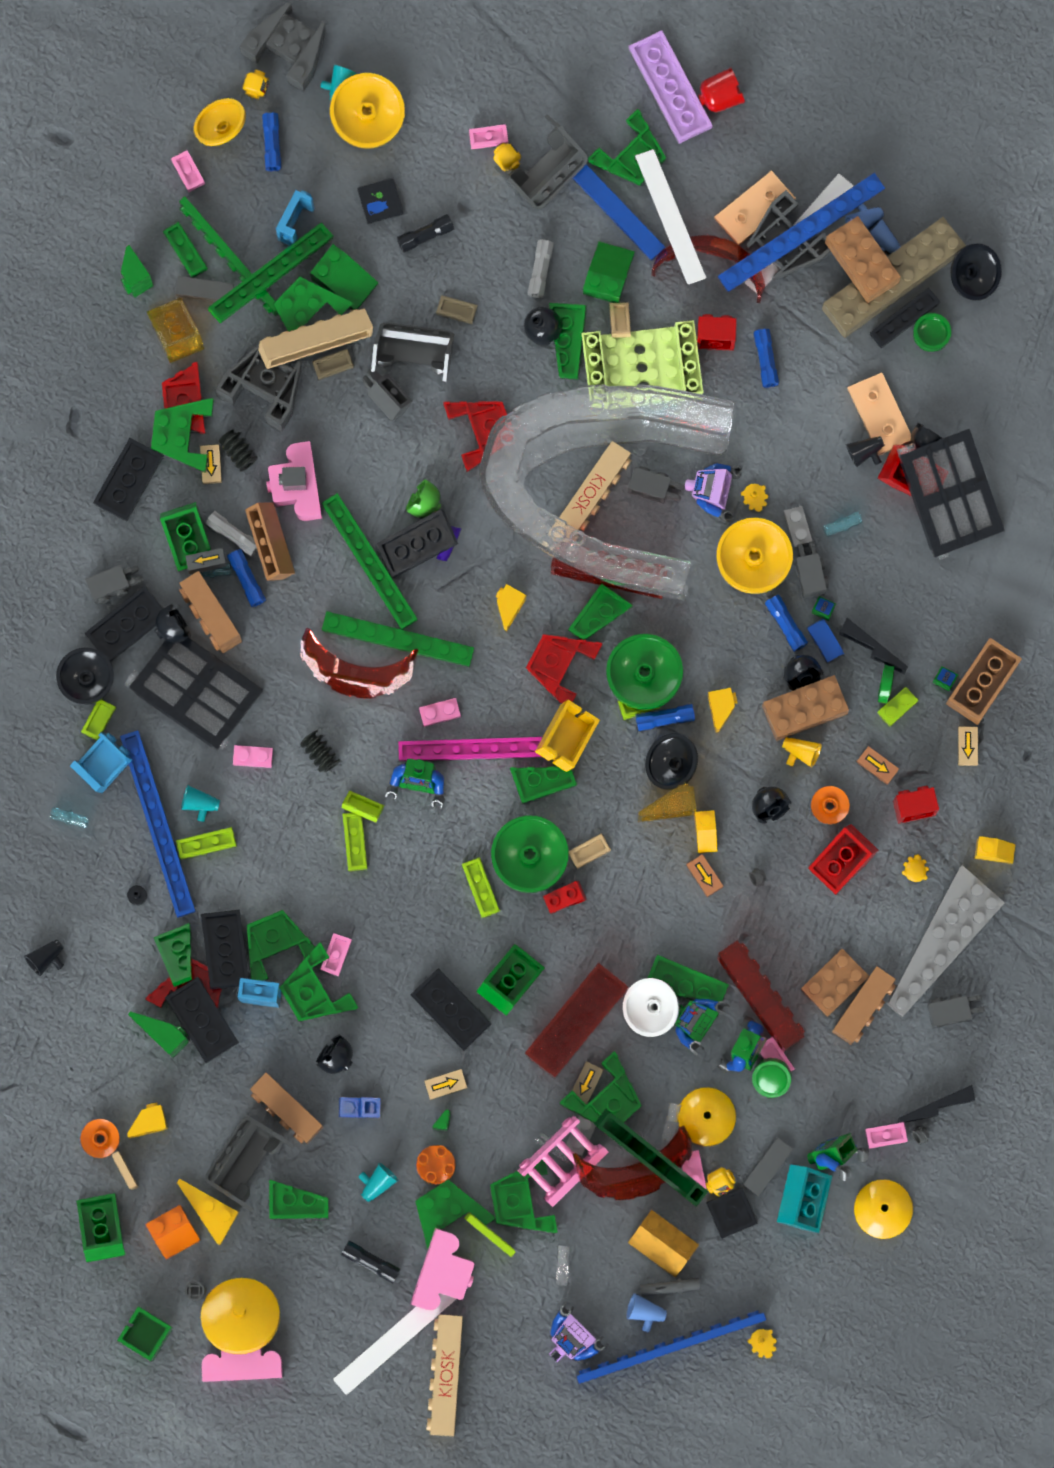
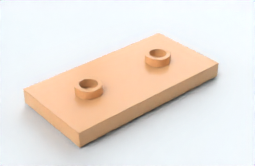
(746, 212)
(880, 412)

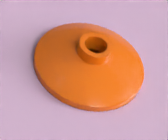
(834, 796)
(93, 1131)

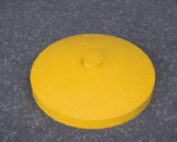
(367, 110)
(754, 555)
(240, 1316)

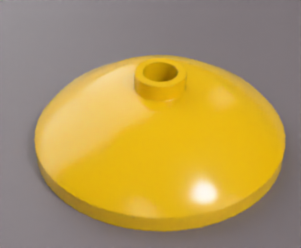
(219, 122)
(707, 1131)
(871, 1217)

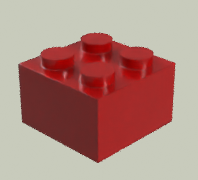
(716, 332)
(916, 804)

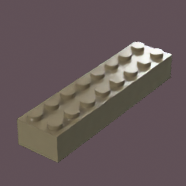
(913, 262)

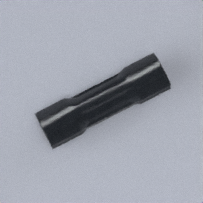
(413, 238)
(373, 1263)

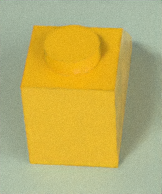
(509, 604)
(721, 706)
(706, 831)
(994, 850)
(148, 1121)

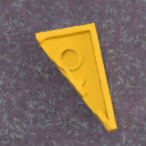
(213, 1213)

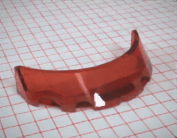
(718, 247)
(351, 678)
(632, 1180)

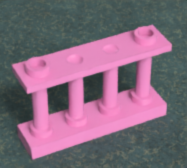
(567, 1180)

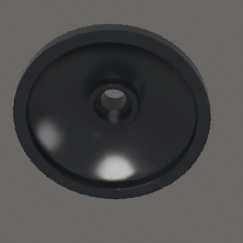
(984, 273)
(84, 663)
(665, 755)

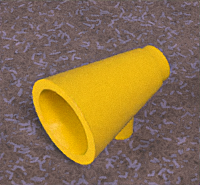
(803, 750)

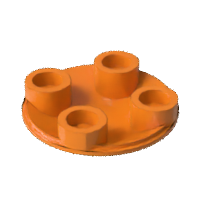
(435, 1164)

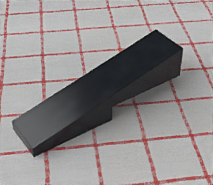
(879, 654)
(931, 1110)

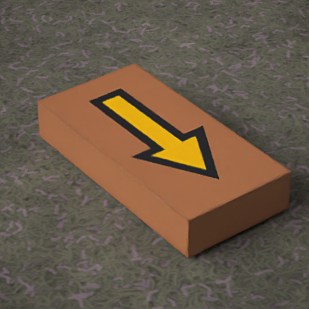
(877, 765)
(704, 875)

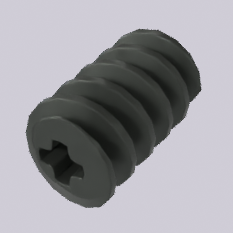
(237, 450)
(319, 752)

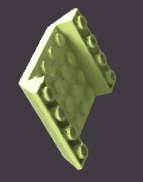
(668, 354)

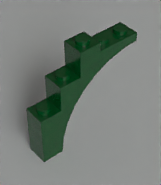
(651, 1157)

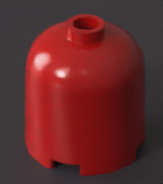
(721, 91)

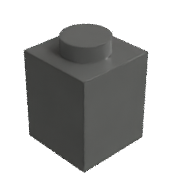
(293, 478)

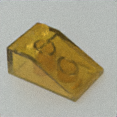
(175, 330)
(674, 804)

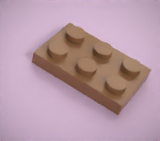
(834, 982)

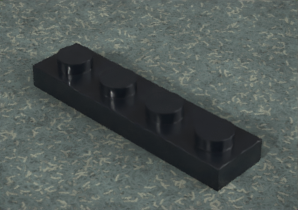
(904, 317)

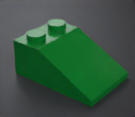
(608, 272)
(343, 277)
(184, 533)
(510, 979)
(163, 1033)
(100, 1227)

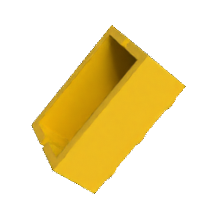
(567, 735)

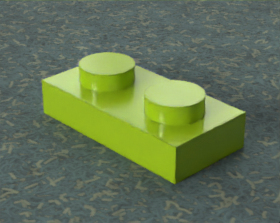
(897, 706)

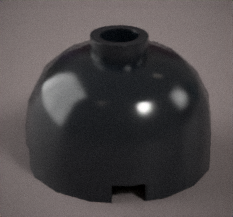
(542, 325)
(923, 436)
(171, 625)
(802, 671)
(770, 803)
(335, 1056)

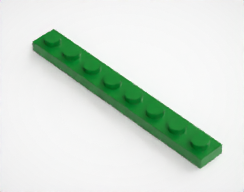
(223, 250)
(270, 273)
(369, 561)
(397, 639)

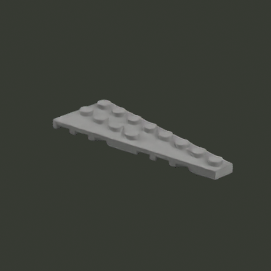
(958, 920)

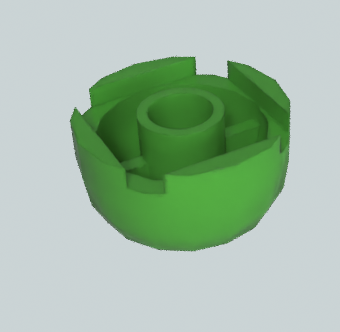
(424, 501)

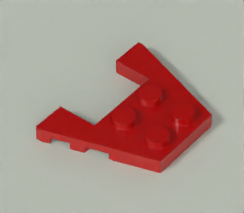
(482, 418)
(553, 659)
(199, 970)

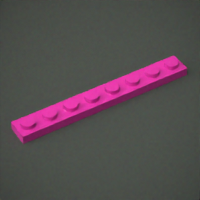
(469, 749)

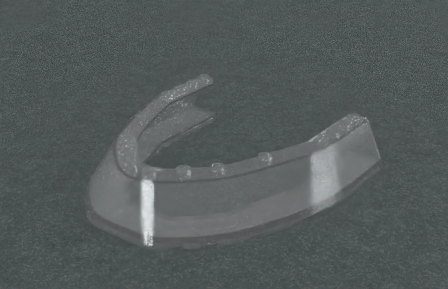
(588, 419)

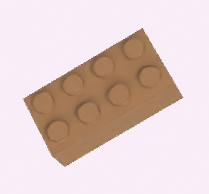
(862, 259)
(208, 609)
(983, 681)
(805, 708)

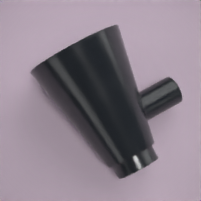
(864, 449)
(42, 957)

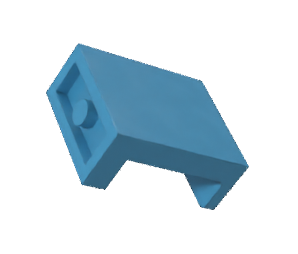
(284, 229)
(102, 762)
(259, 992)

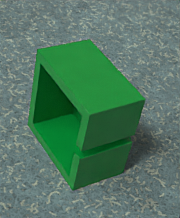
(146, 1335)

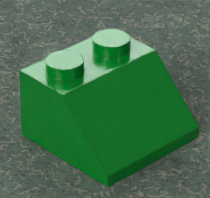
(134, 275)

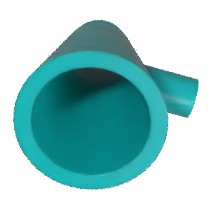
(338, 76)
(199, 801)
(378, 1183)

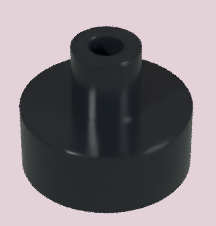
(140, 898)

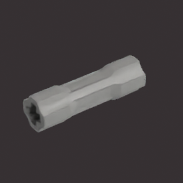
(540, 269)
(222, 526)

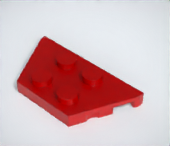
(184, 389)

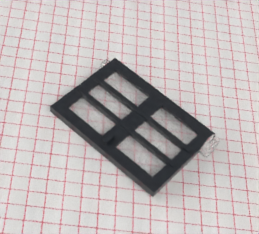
(950, 492)
(195, 690)

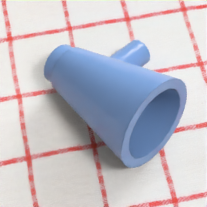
(868, 216)
(884, 237)
(644, 1310)

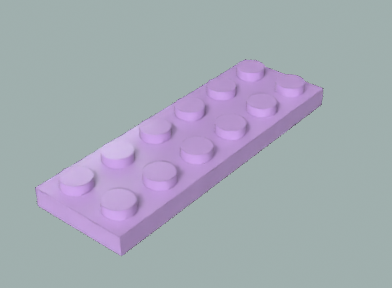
(670, 87)

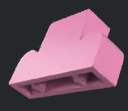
(306, 501)
(442, 1272)
(242, 1366)

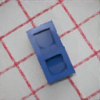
(825, 640)
(359, 1107)

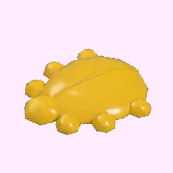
(755, 496)
(915, 869)
(763, 1342)

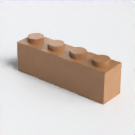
(270, 541)
(863, 1006)
(286, 1108)

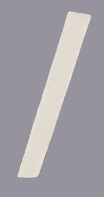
(837, 187)
(670, 217)
(388, 1345)

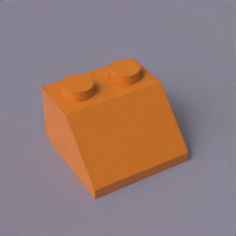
(173, 1232)

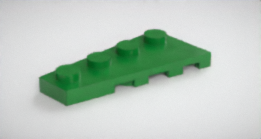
(569, 343)
(687, 981)

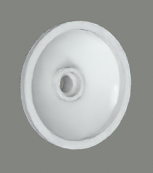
(639, 1007)

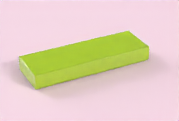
(354, 842)
(206, 843)
(480, 887)
(490, 1234)

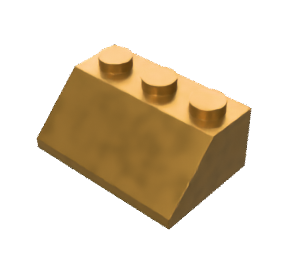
(663, 1243)

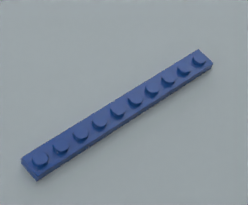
(801, 232)
(158, 825)
(663, 1349)

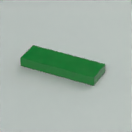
(185, 250)

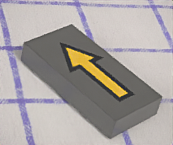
(206, 561)

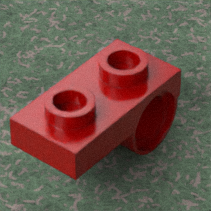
(564, 897)

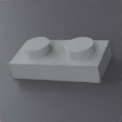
(797, 526)
(587, 1128)

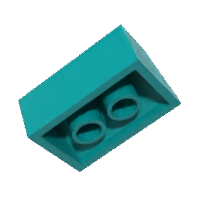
(804, 1198)

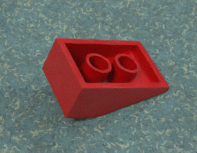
(892, 472)
(843, 858)

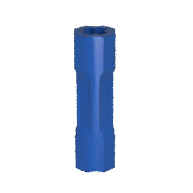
(271, 138)
(764, 347)
(252, 589)
(785, 621)
(665, 717)

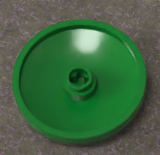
(644, 671)
(529, 854)

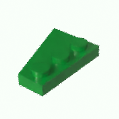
(598, 613)
(540, 782)
(176, 953)
(294, 1203)

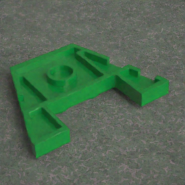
(626, 164)
(303, 301)
(173, 432)
(270, 937)
(307, 994)
(616, 1097)
(514, 1204)
(445, 1206)

